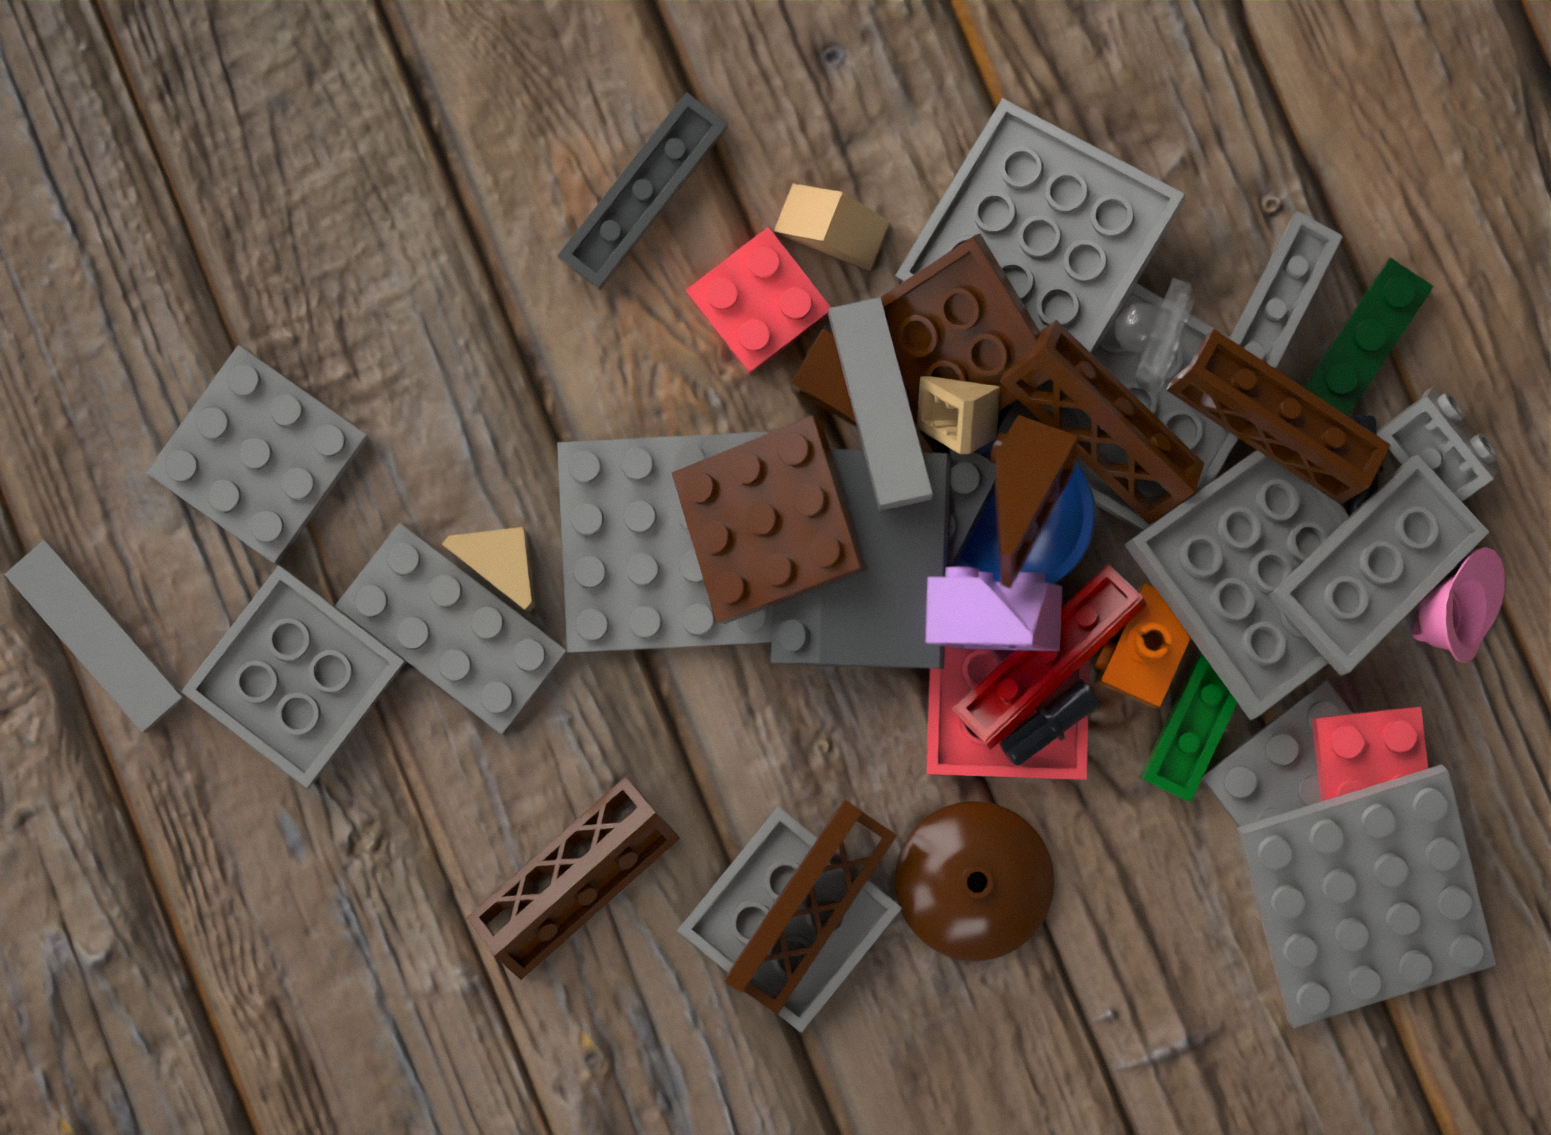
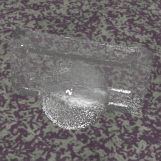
(1155, 333)

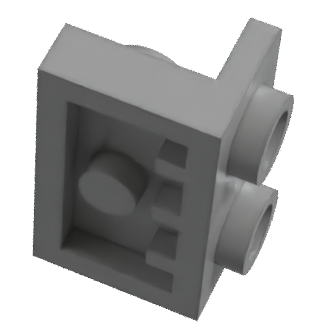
(1443, 441)

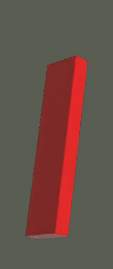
(1032, 675)

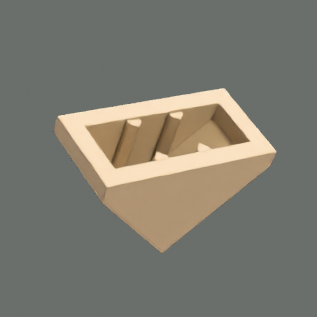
(832, 224)
(958, 412)
(501, 559)

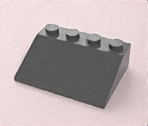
(880, 612)

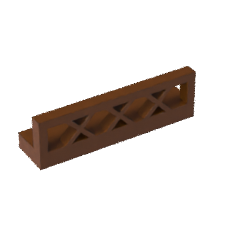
(1113, 409)
(1279, 417)
(577, 885)
(792, 897)

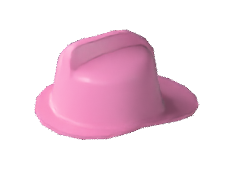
(1462, 606)

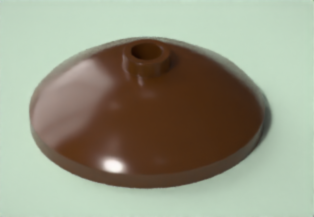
(935, 872)

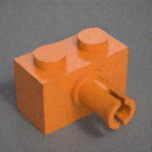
(1144, 652)

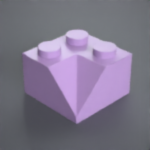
(978, 613)

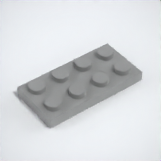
(1378, 564)
(451, 628)

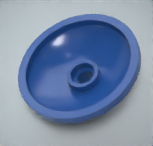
(1059, 544)

